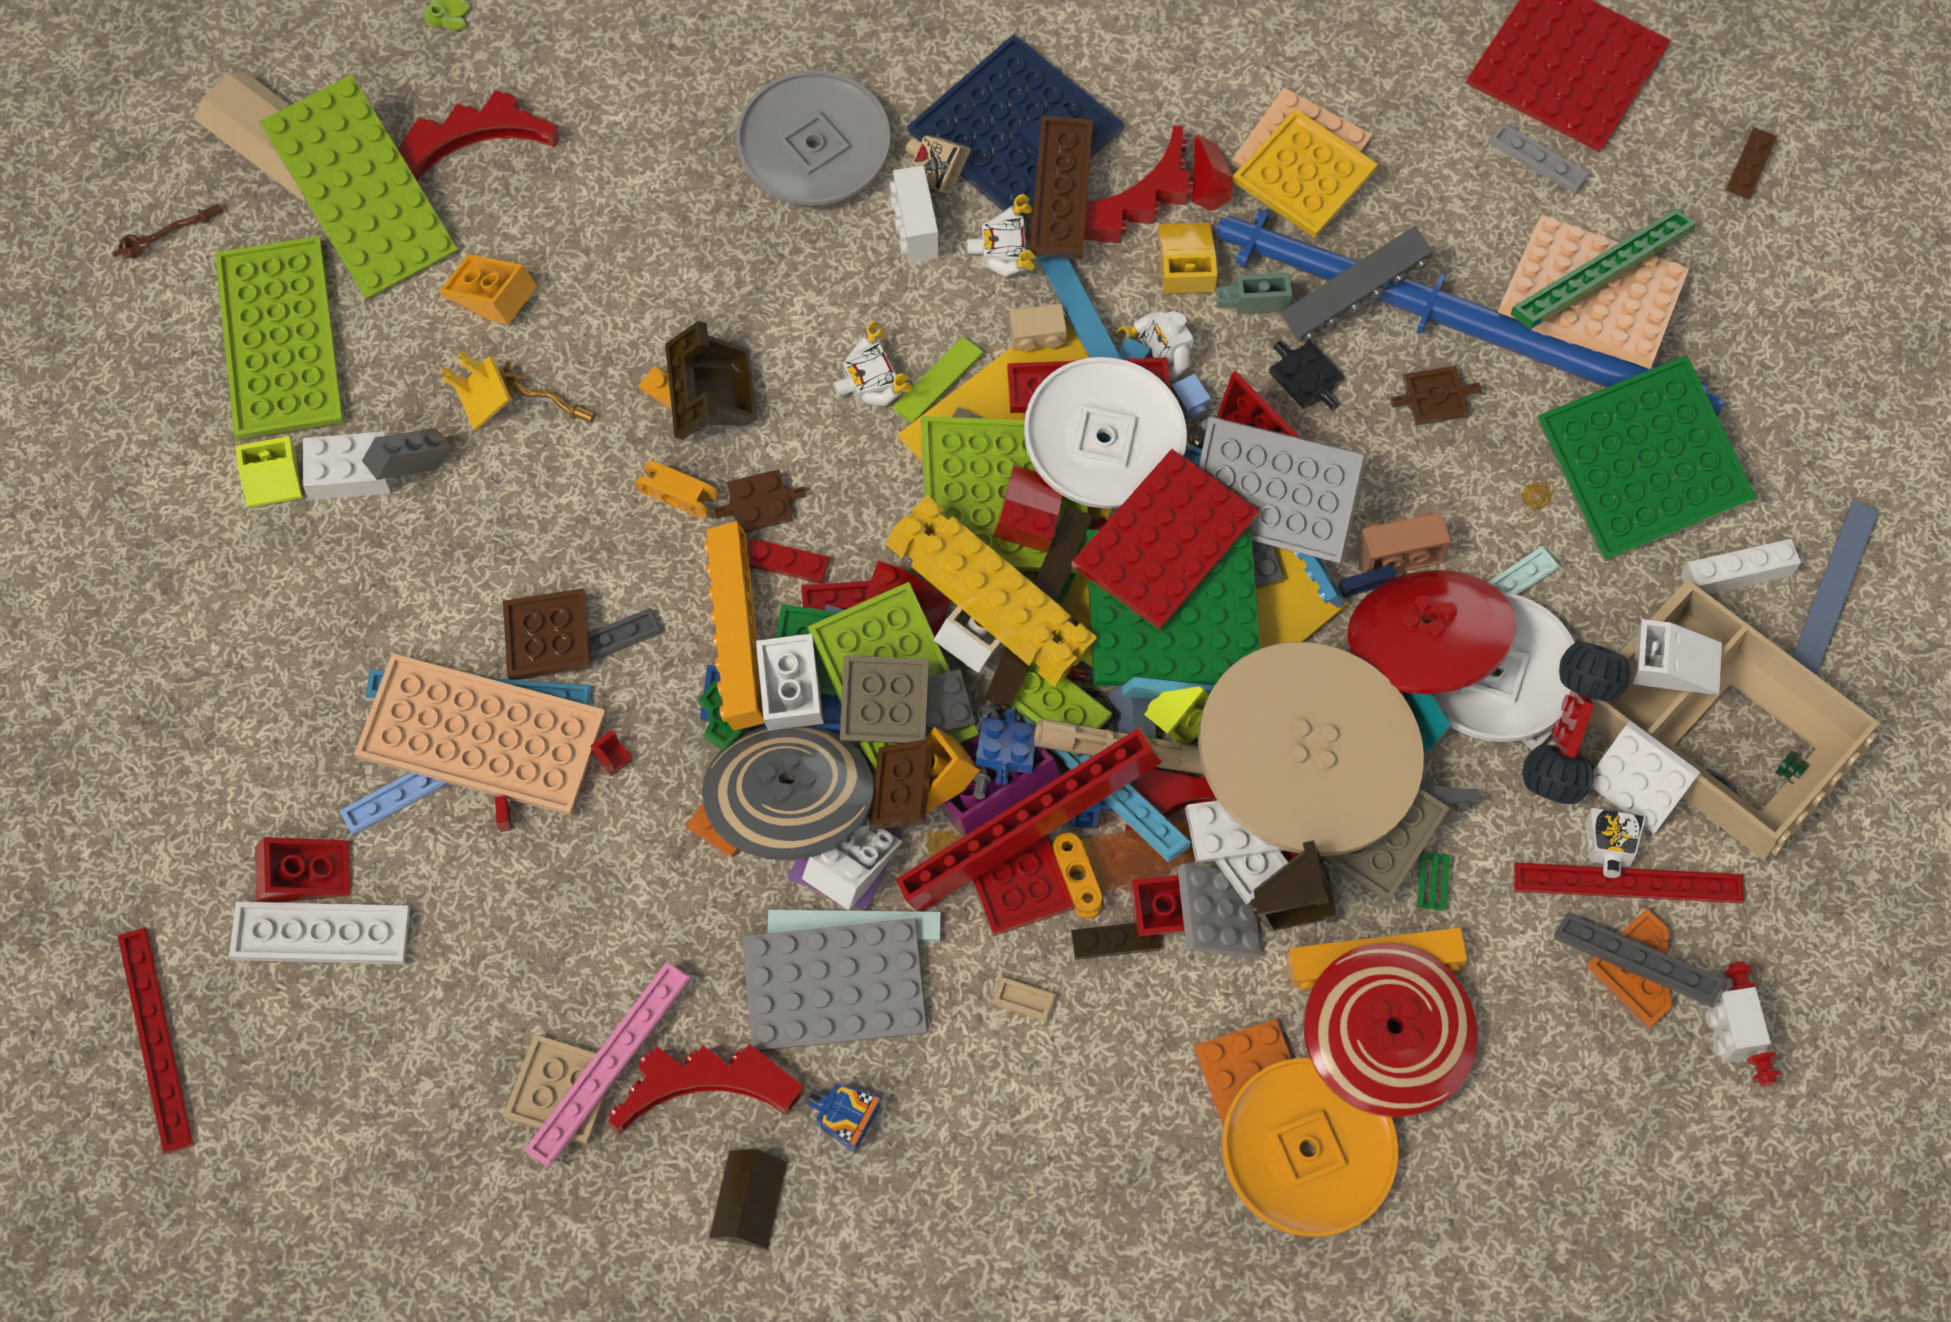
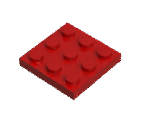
(1023, 889)

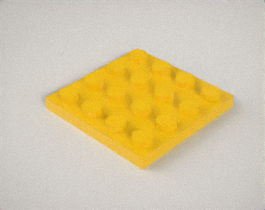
(1304, 173)

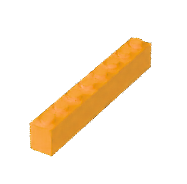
(734, 626)

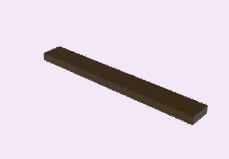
(1051, 581)

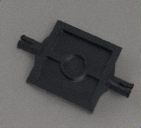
(1306, 375)

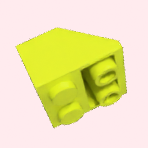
(269, 471)

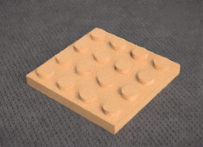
(1282, 107)

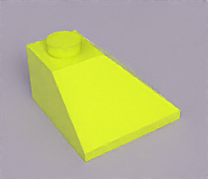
(1179, 713)

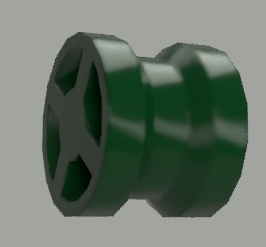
(1792, 766)

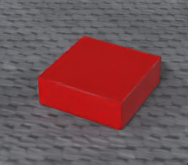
(502, 813)

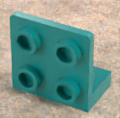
(1430, 719)

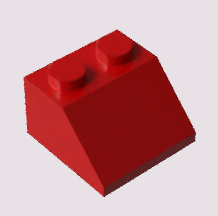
(1157, 905)

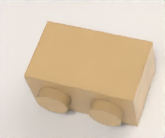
(1037, 327)

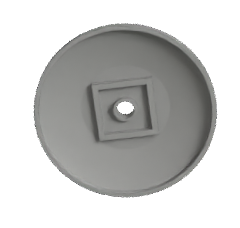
(809, 108)

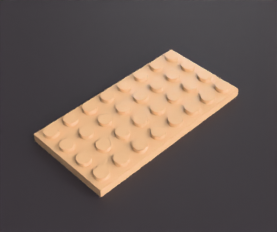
(480, 734)

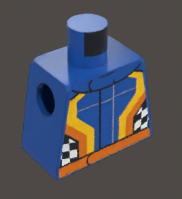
(845, 1113)

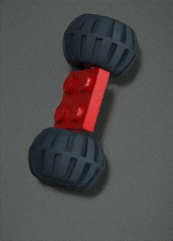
(1588, 673)

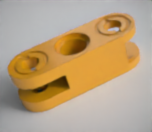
(676, 489)
(1077, 861)

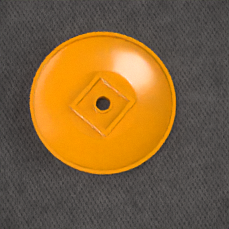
(1297, 1193)

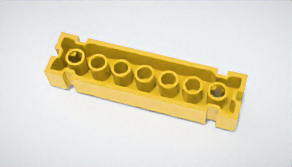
(990, 590)

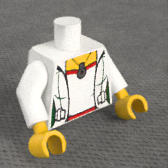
(1005, 241)
(1165, 337)
(870, 373)

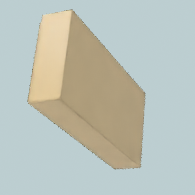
(1023, 999)

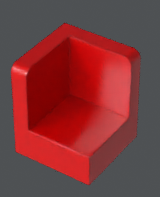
(610, 753)

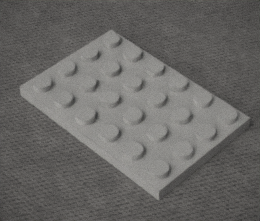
(1297, 485)
(834, 985)

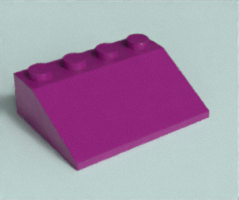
(970, 813)

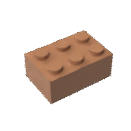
(1404, 543)

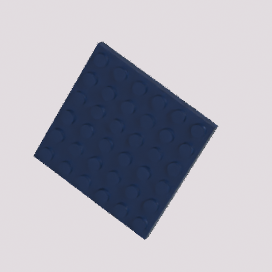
(992, 109)

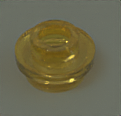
(1539, 489)

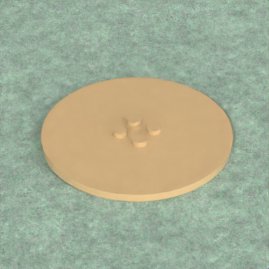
(1310, 748)

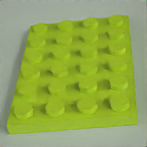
(881, 628)

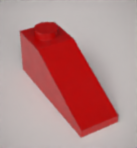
(1210, 175)

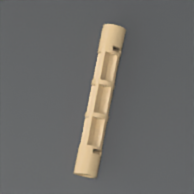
(1091, 741)

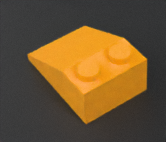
(490, 287)
(950, 768)

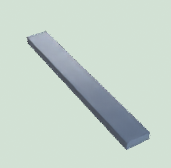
(1834, 586)

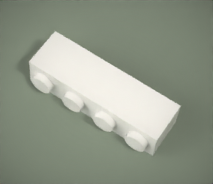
(1743, 567)

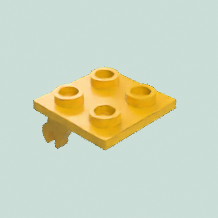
(481, 392)

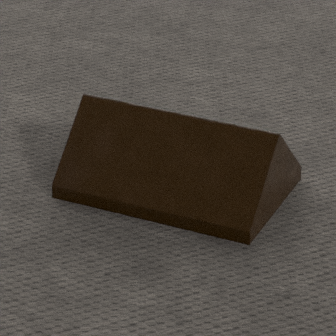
(748, 1198)

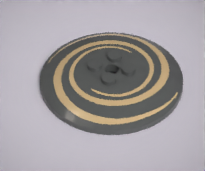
(783, 820)

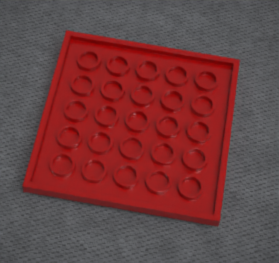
(1569, 66)

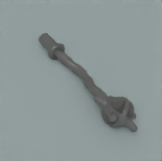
(982, 778)

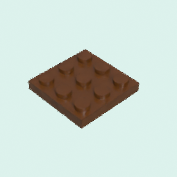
(546, 634)

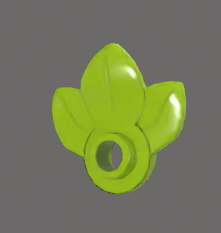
(446, 14)

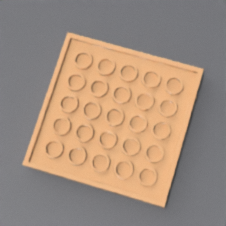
(1619, 317)

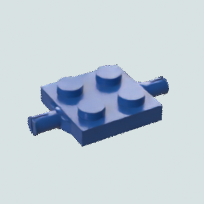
(1006, 746)

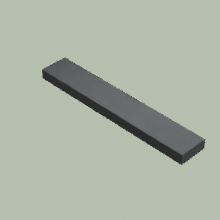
(1640, 960)

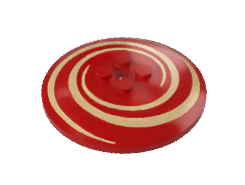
(1358, 1053)

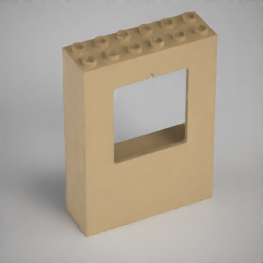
(1774, 682)

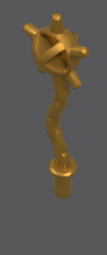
(510, 381)

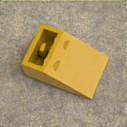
(1187, 258)

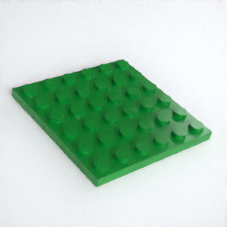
(1646, 458)
(1197, 642)

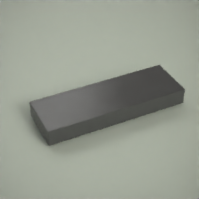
(623, 634)

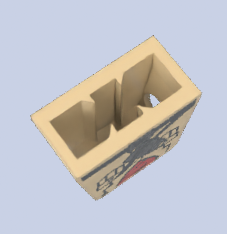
(941, 160)

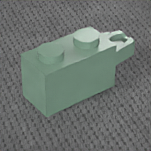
(1256, 293)

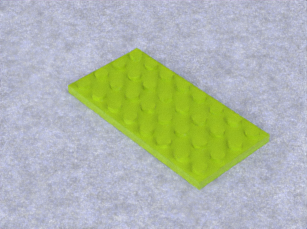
(358, 187)
(278, 338)

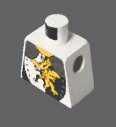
(1613, 839)

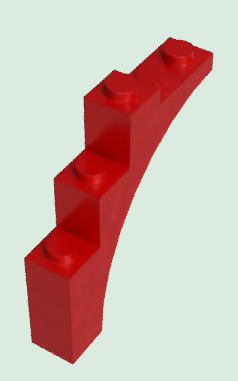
(464, 126)
(1139, 204)
(705, 1072)

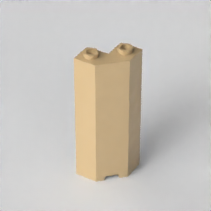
(233, 115)

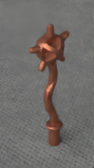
(132, 246)

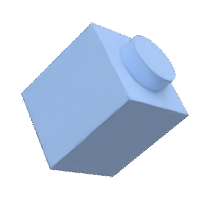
(1191, 397)

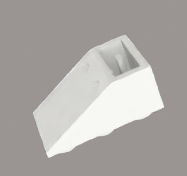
(1676, 658)
(853, 866)

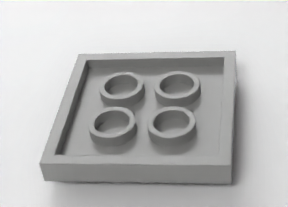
(1216, 914)

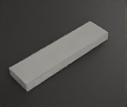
(1538, 158)

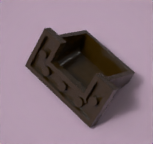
(708, 382)
(1296, 893)

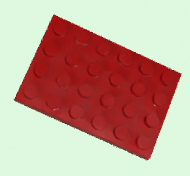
(1165, 539)

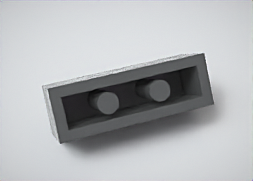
(406, 453)

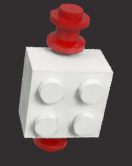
(1741, 1026)

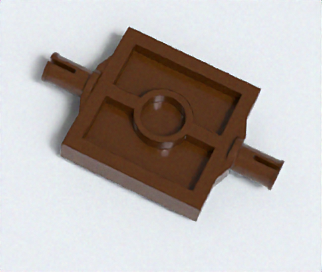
(1435, 395)
(759, 501)

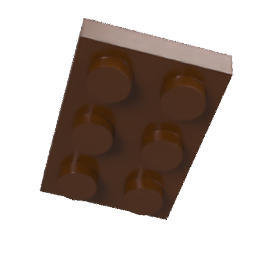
(901, 784)

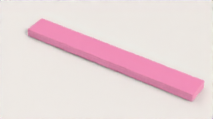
(607, 1065)

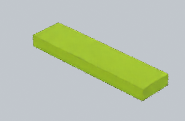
(938, 380)

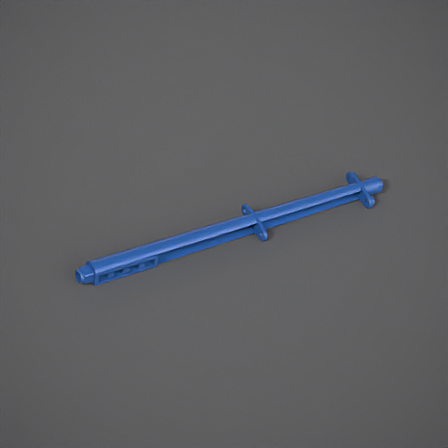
(1437, 306)

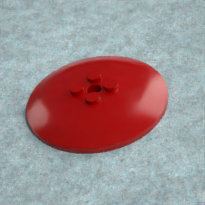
(1462, 646)

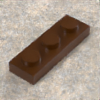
(1751, 163)

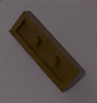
(1111, 941)

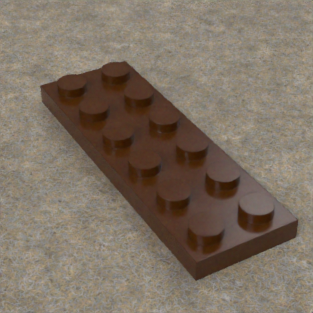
(1061, 187)

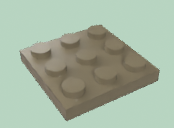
(884, 699)

